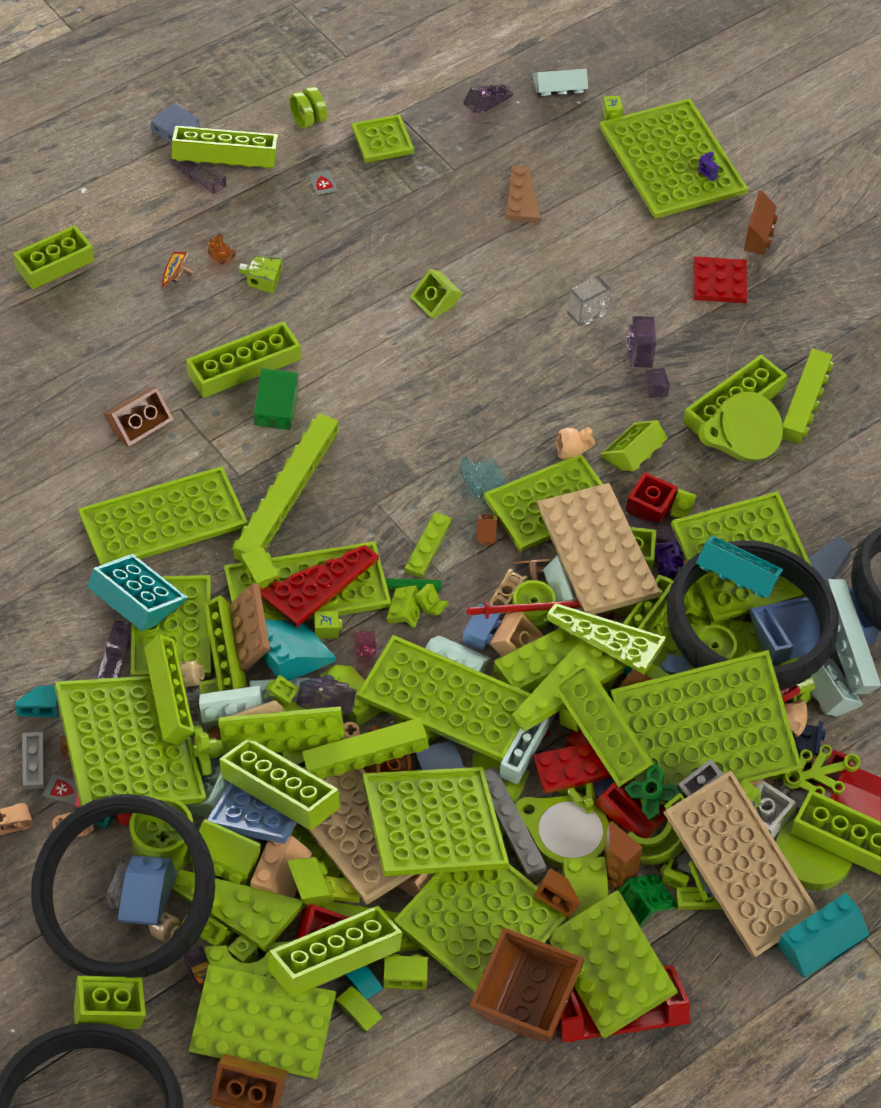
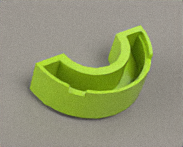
(663, 846)
(220, 957)

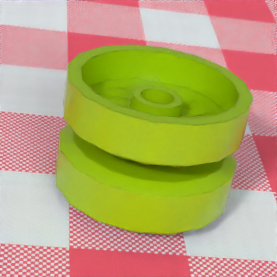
(308, 107)
(534, 592)
(719, 640)

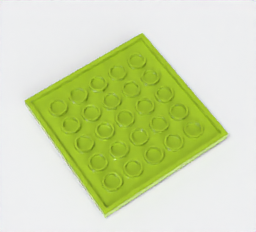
(753, 520)
(434, 821)
(464, 913)

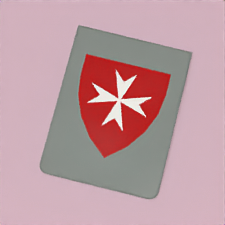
(323, 182)
(61, 789)

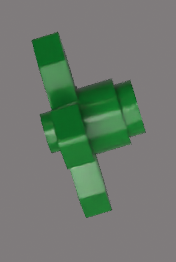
(642, 790)

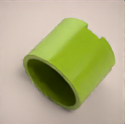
(150, 832)

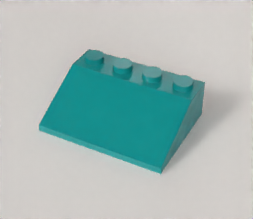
(135, 591)
(294, 650)

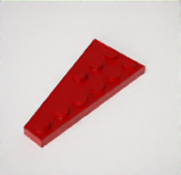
(314, 587)

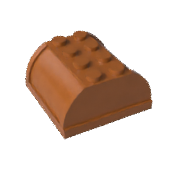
(526, 985)

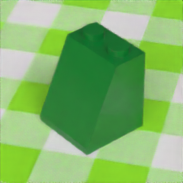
(276, 399)

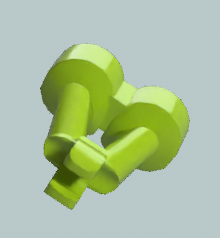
(586, 801)

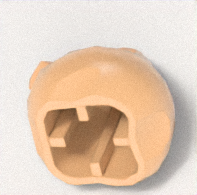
(573, 442)
(797, 716)

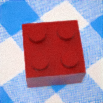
(651, 498)

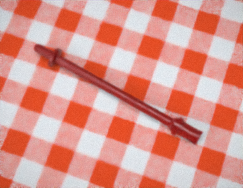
(487, 610)

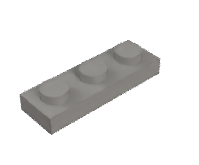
(33, 760)

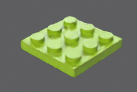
(382, 138)

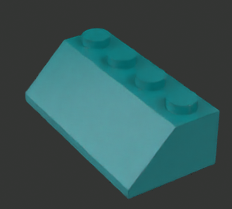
(739, 566)
(824, 935)

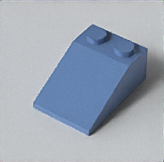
(146, 889)

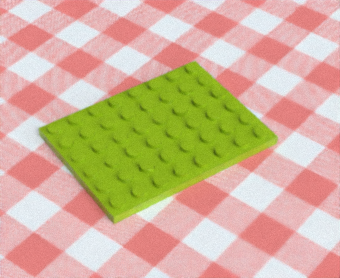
(662, 158)
(713, 713)
(120, 744)

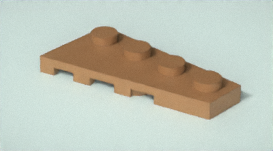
(522, 198)

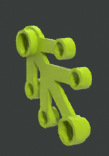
(818, 772)

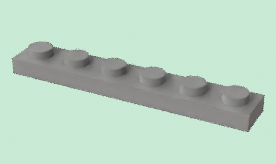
(513, 826)

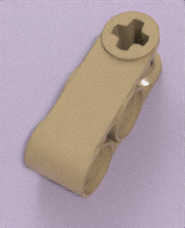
(505, 591)

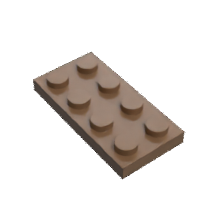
(249, 626)

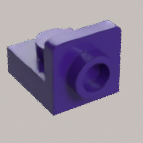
(707, 166)
(669, 549)
(669, 567)

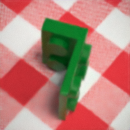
(646, 896)

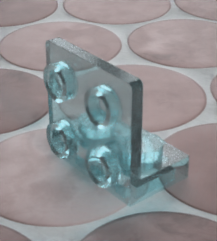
(481, 476)

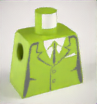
(263, 272)

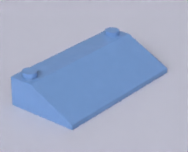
(793, 628)

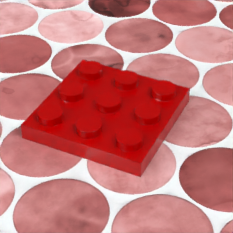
(720, 279)

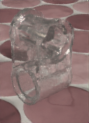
(193, 697)

